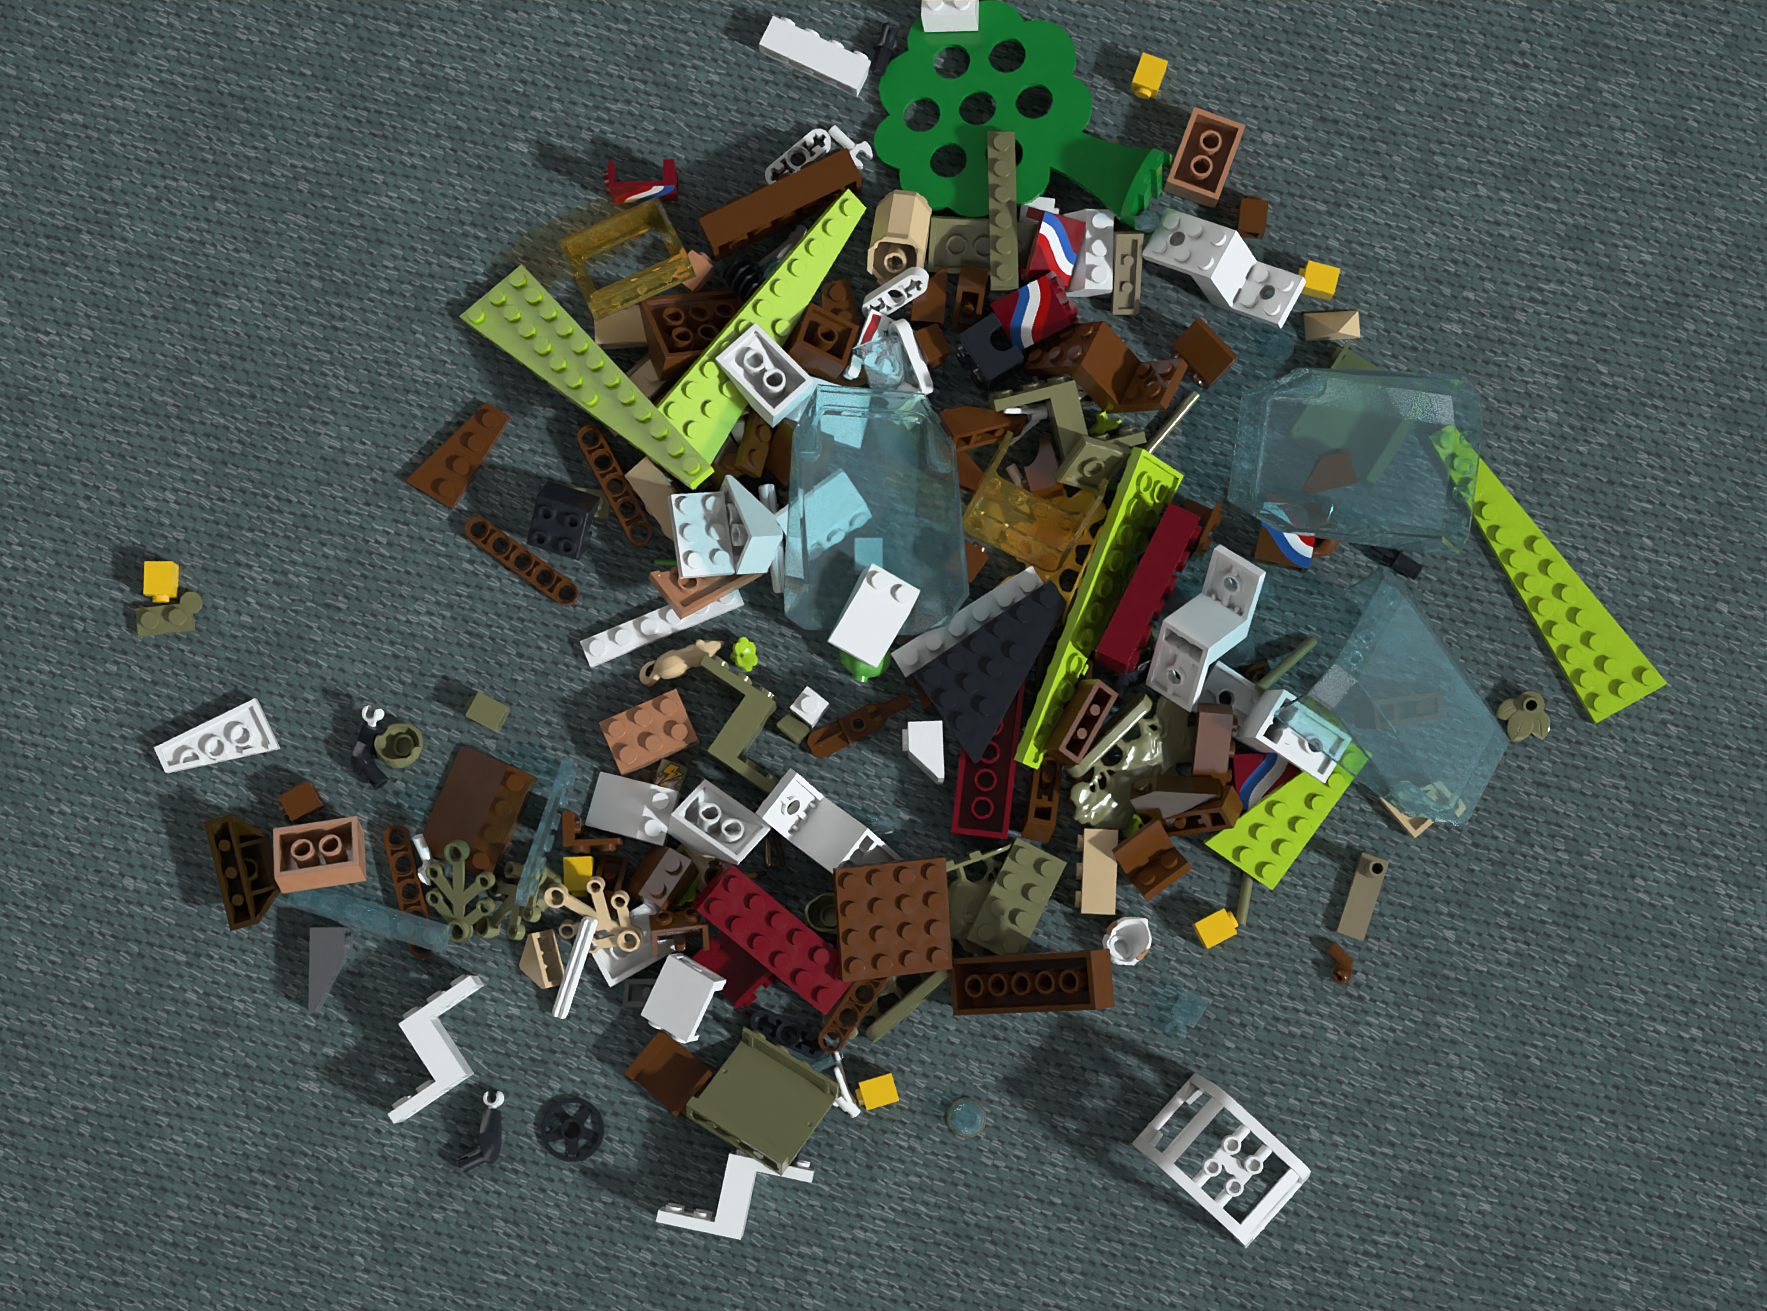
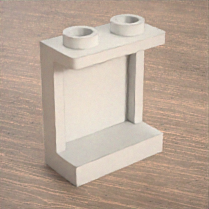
(681, 997)

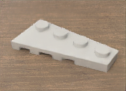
(226, 737)

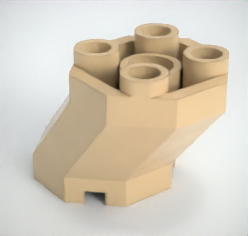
(899, 235)

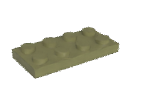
(966, 243)
(1016, 899)

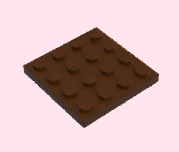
(892, 918)

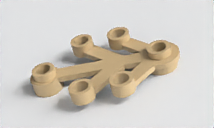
(601, 914)

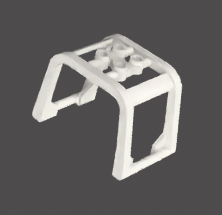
(1211, 1166)

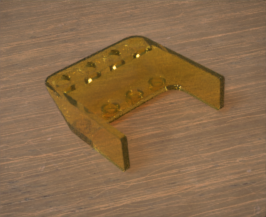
(1023, 521)

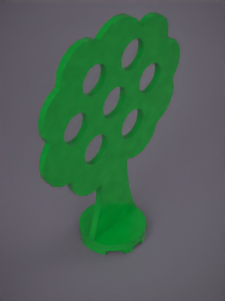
(1113, 173)

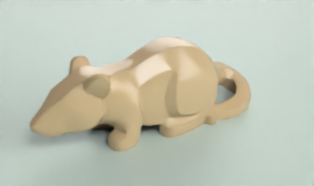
(677, 662)

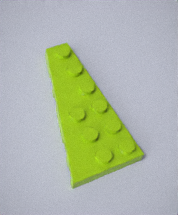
(1280, 825)

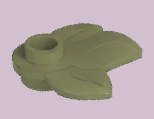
(1523, 720)

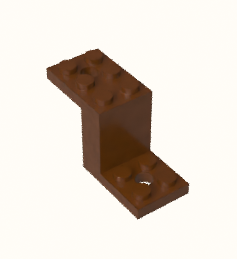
(1106, 368)

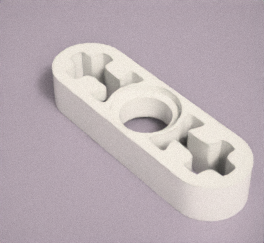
(817, 151)
(900, 284)
(917, 368)

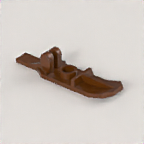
(842, 732)

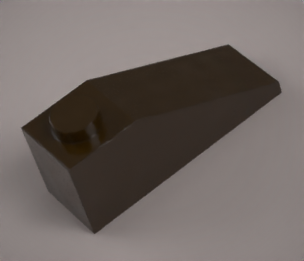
(1170, 795)

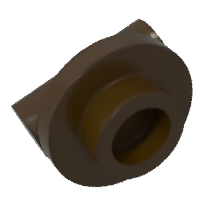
(1256, 670)

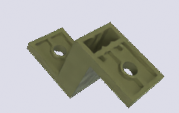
(1063, 412)
(743, 724)

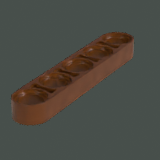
(612, 472)
(513, 550)
(400, 879)
(859, 1007)

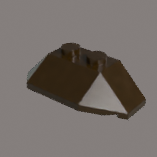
(243, 869)

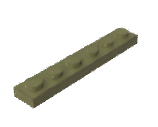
(1002, 211)

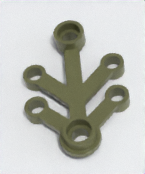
(457, 892)
(490, 925)

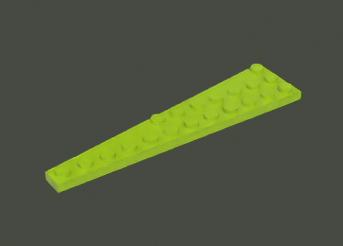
(548, 341)
(704, 399)
(1125, 534)
(1581, 634)

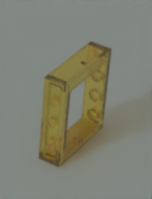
(636, 286)

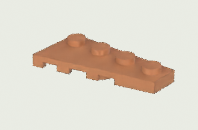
(693, 594)

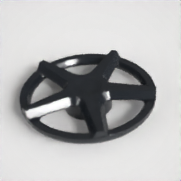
(572, 1129)

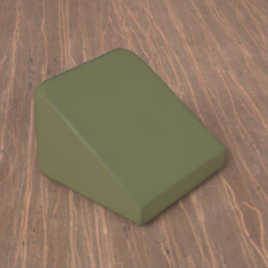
(793, 728)

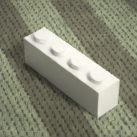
(815, 56)

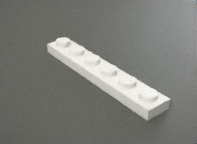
(966, 621)
(651, 628)

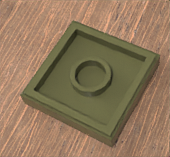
(1091, 462)

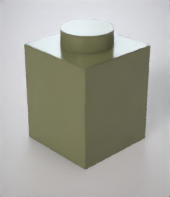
(487, 711)

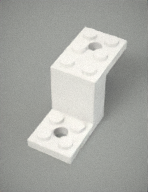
(1224, 267)
(1205, 628)
(1257, 725)
(820, 826)
(435, 1047)
(734, 1197)

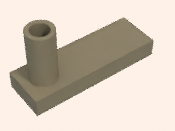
(1126, 272)
(1362, 896)

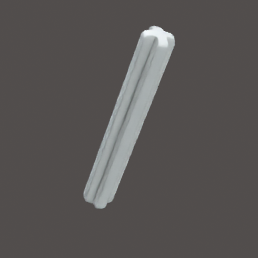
(768, 499)
(574, 967)

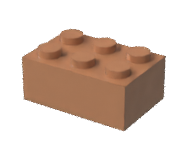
(1204, 158)
(649, 732)
(319, 854)

